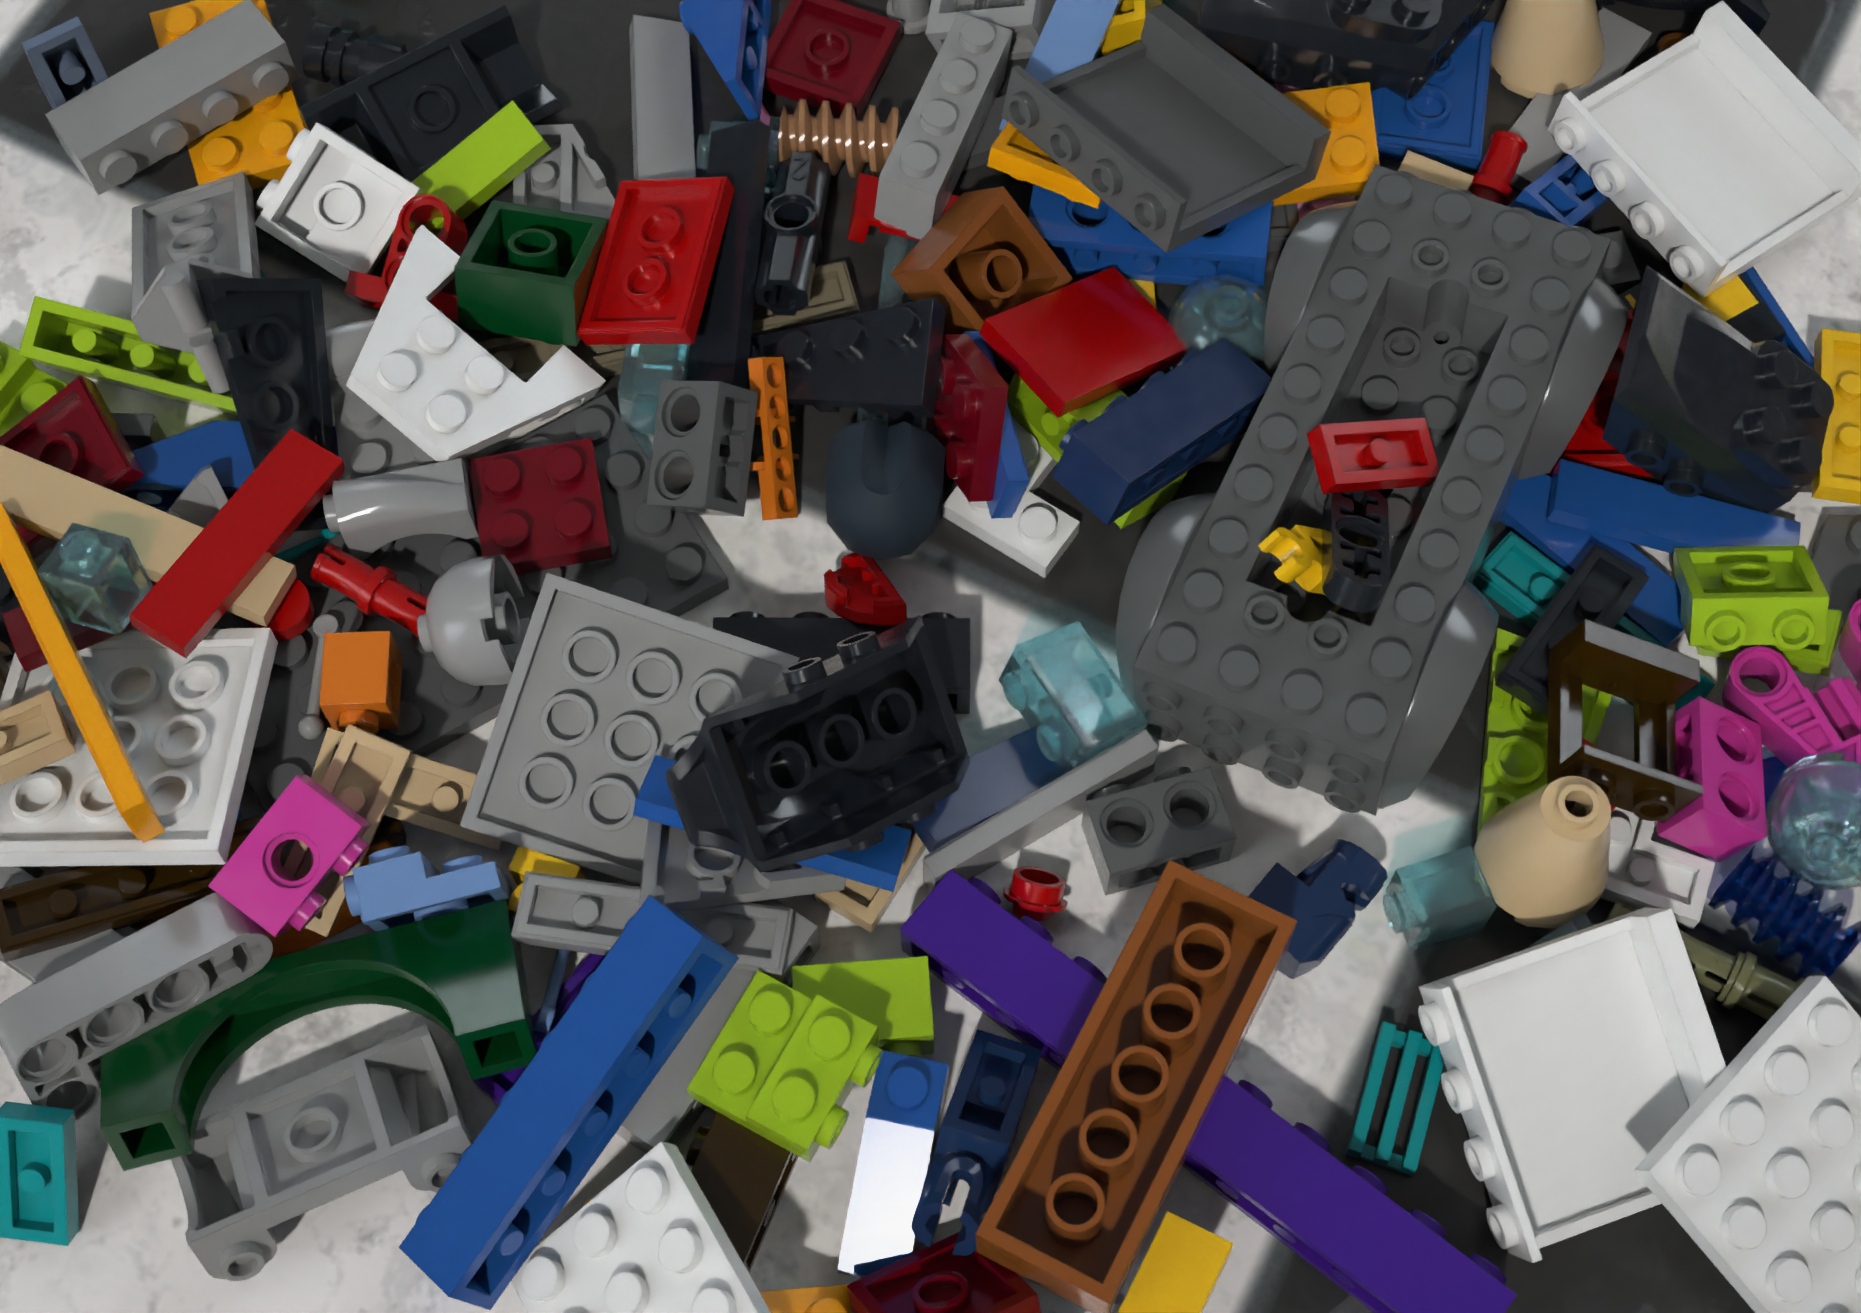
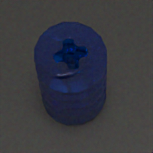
(1787, 914)

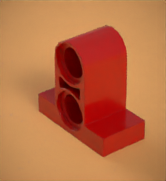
(419, 210)

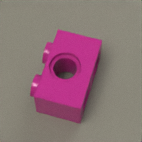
(254, 873)

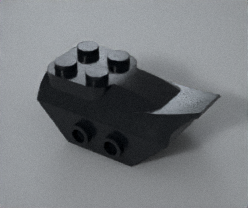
(1325, 40)
(1713, 407)
(825, 754)

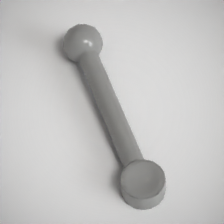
(311, 724)

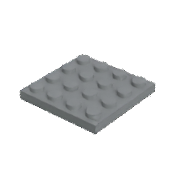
(588, 712)

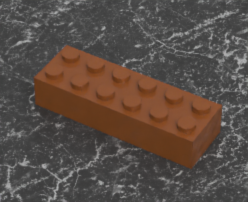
(1135, 1089)

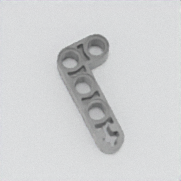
(121, 994)

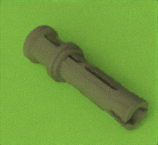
(1734, 978)

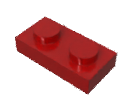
(1373, 455)

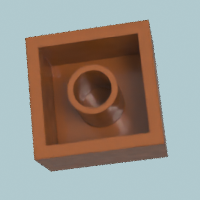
(980, 261)

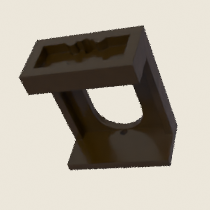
(1635, 672)

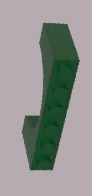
(447, 968)

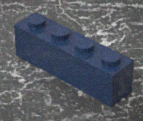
(1160, 430)

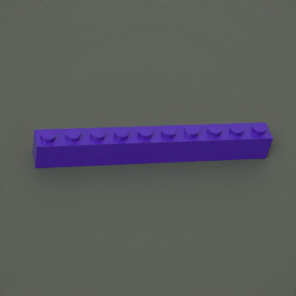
(1243, 1149)

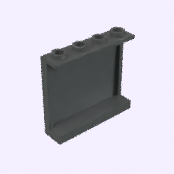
(1170, 131)

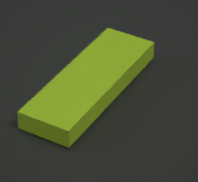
(483, 163)

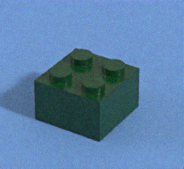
(528, 272)

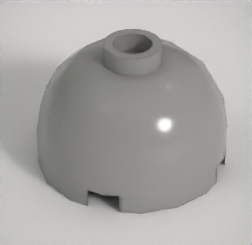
(475, 621)

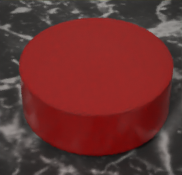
(293, 613)

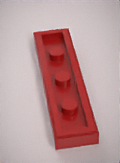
(237, 543)

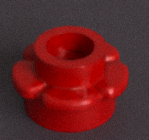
(1036, 893)

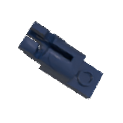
(1321, 901)
(977, 1135)

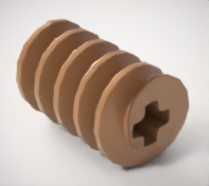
(839, 138)

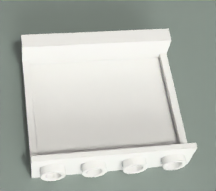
(1713, 151)
(1572, 1071)

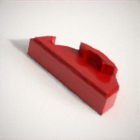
(863, 593)

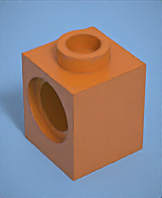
(361, 680)

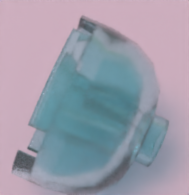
(1218, 309)
(1818, 820)

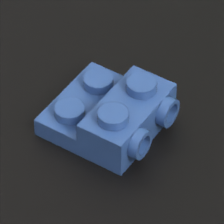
(409, 888)

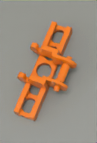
(776, 466)

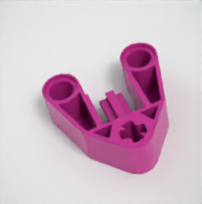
(1789, 713)

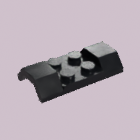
(435, 96)

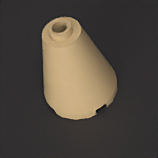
(1547, 45)
(1548, 852)

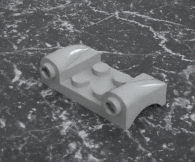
(388, 480)
(315, 1144)

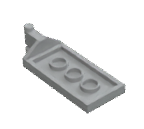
(185, 240)

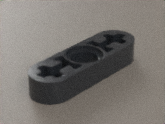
(1355, 544)

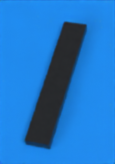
(727, 316)

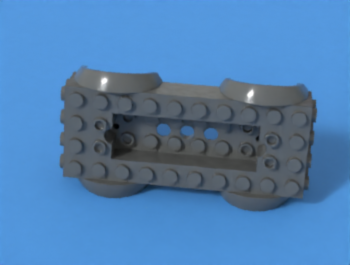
(1372, 315)

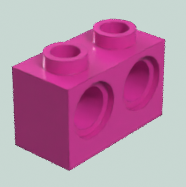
(1727, 759)

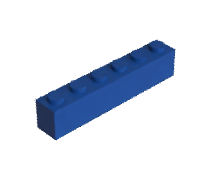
(567, 1104)

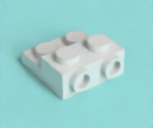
(334, 203)

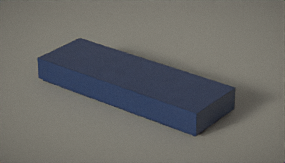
(991, 784)

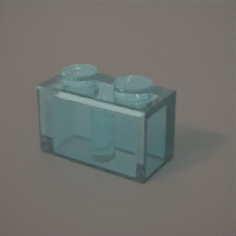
(1069, 696)

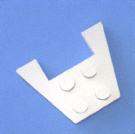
(443, 383)

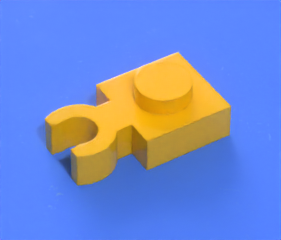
(1300, 555)

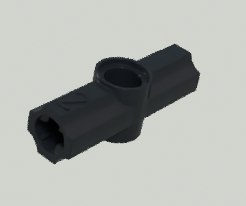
(793, 234)

